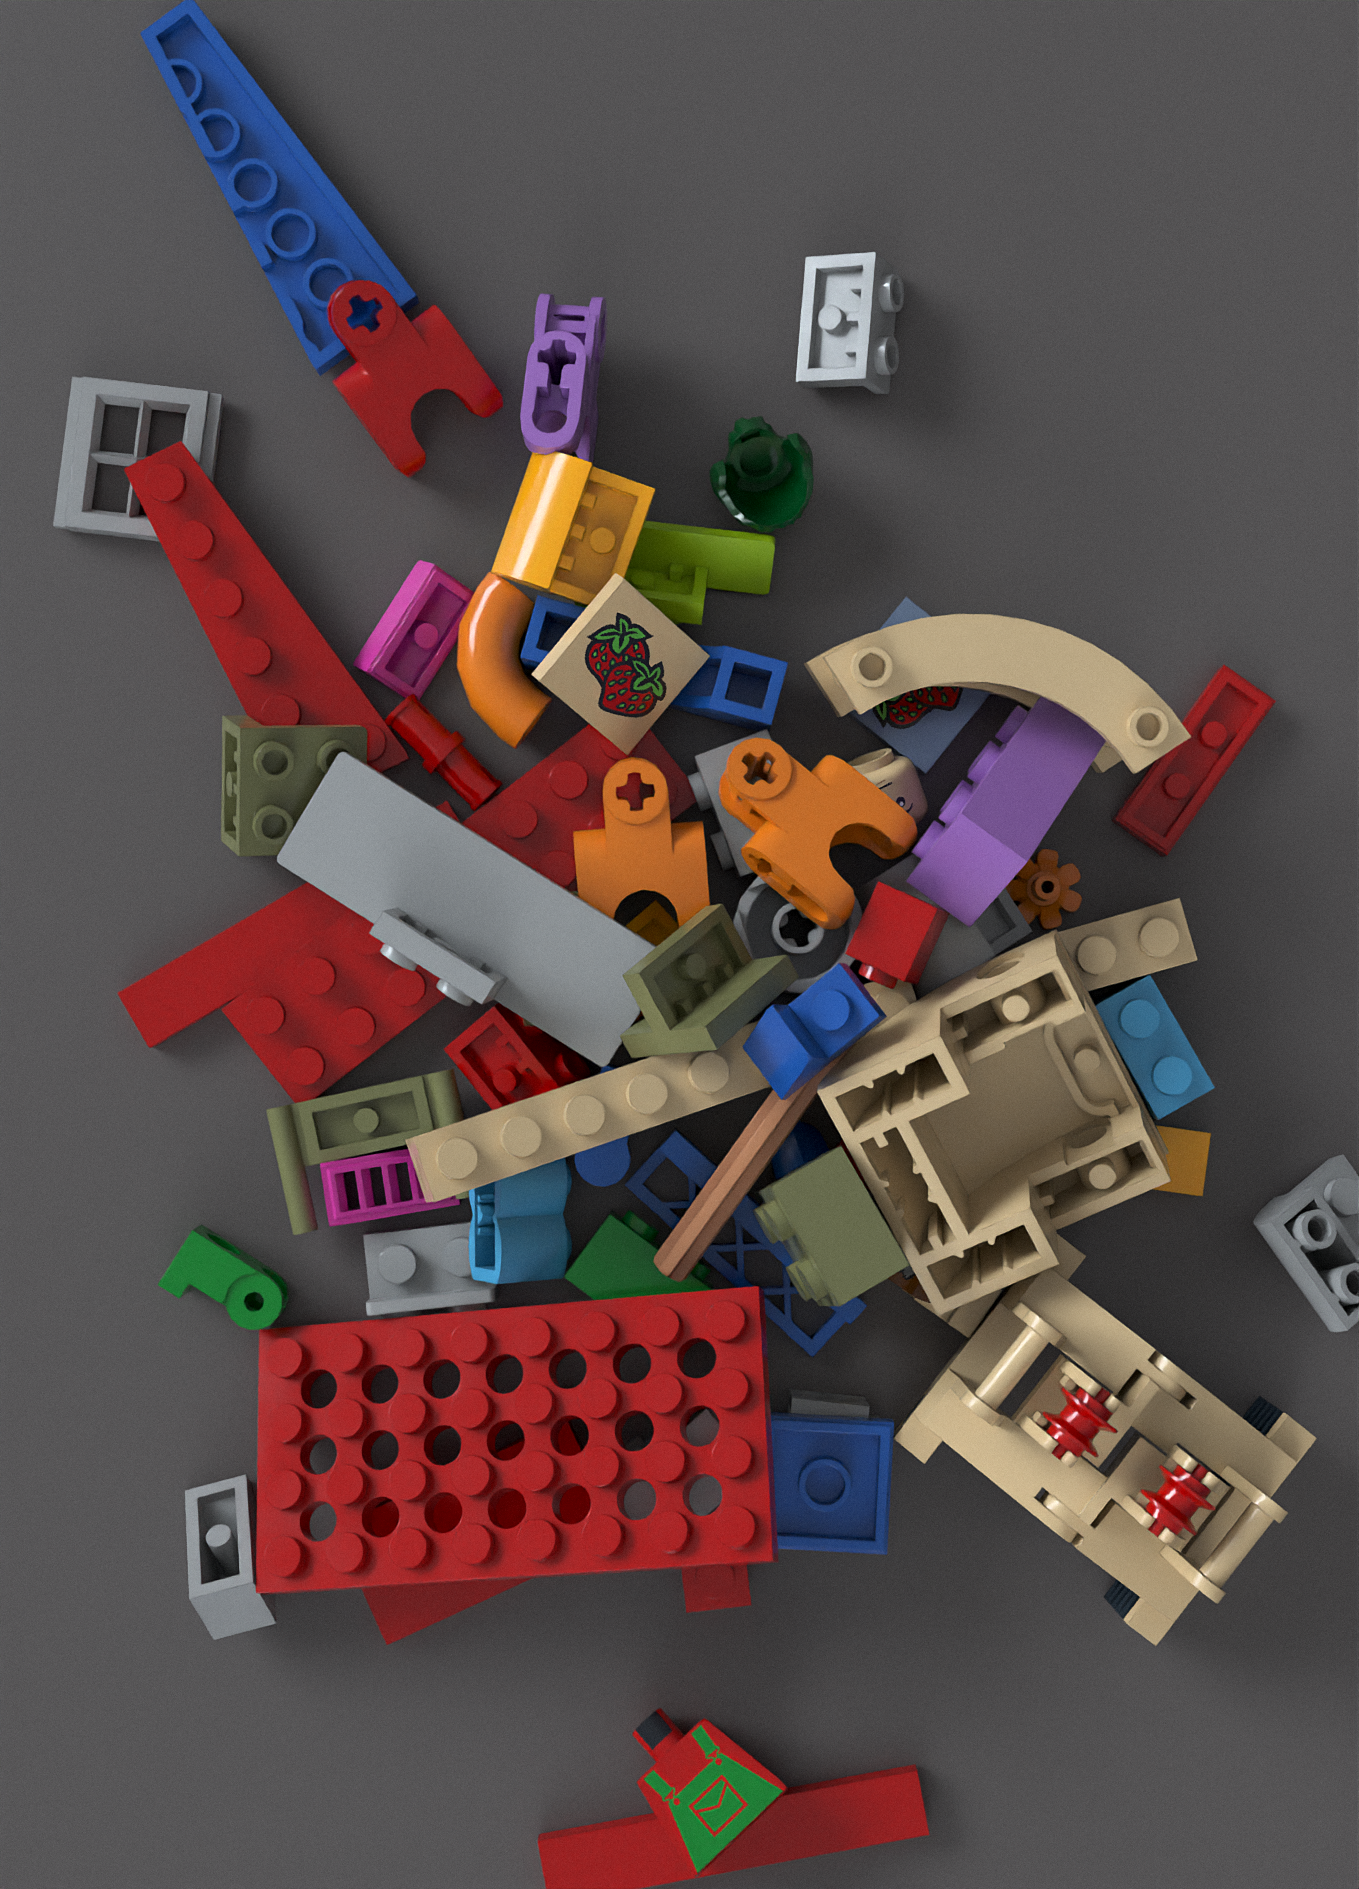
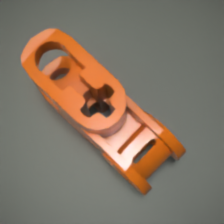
(802, 817)
(641, 848)

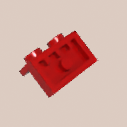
(513, 1060)

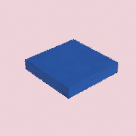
(832, 1482)

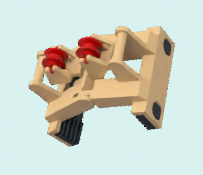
(1150, 1517)

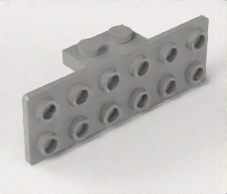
(466, 909)

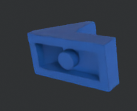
(813, 1030)

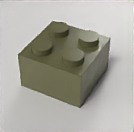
(829, 1230)

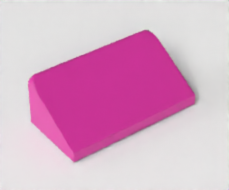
(415, 631)

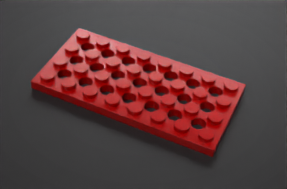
(543, 1542)

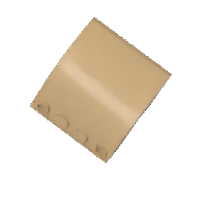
(994, 1121)

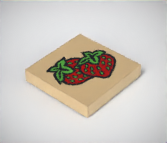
(621, 664)

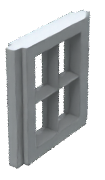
(83, 440)

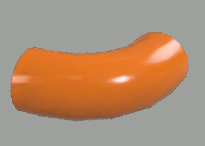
(491, 660)

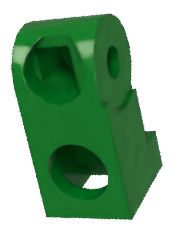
(230, 1276)

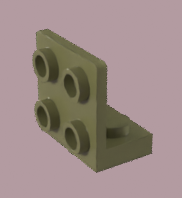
(273, 776)

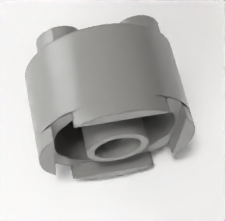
(765, 911)

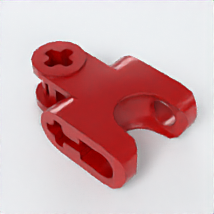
(398, 365)

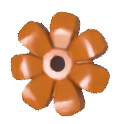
(1034, 901)

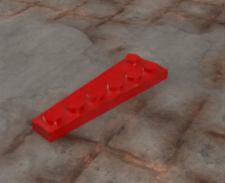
(249, 614)

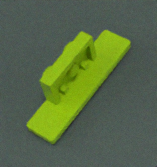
(680, 561)

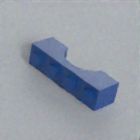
(728, 687)

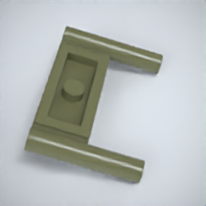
(356, 1125)

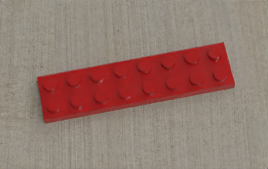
(346, 999)

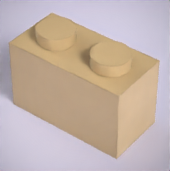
(1130, 944)

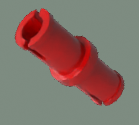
(443, 752)

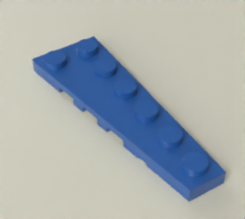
(274, 186)

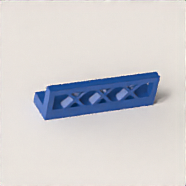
(699, 1170)

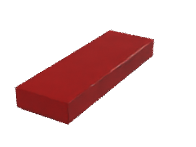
(1187, 775)

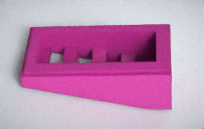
(336, 1195)

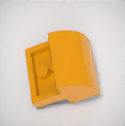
(571, 527)

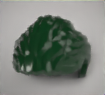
(764, 476)

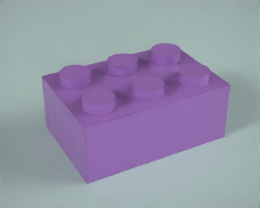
(1006, 810)

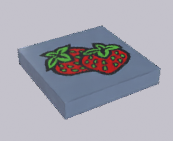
(924, 719)

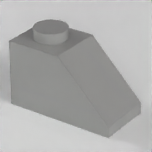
(223, 1558)

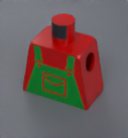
(702, 1787)

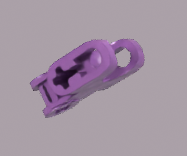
(563, 377)

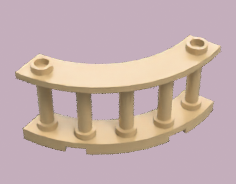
(1009, 661)

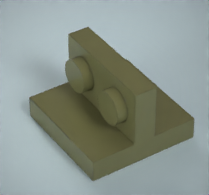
(700, 987)

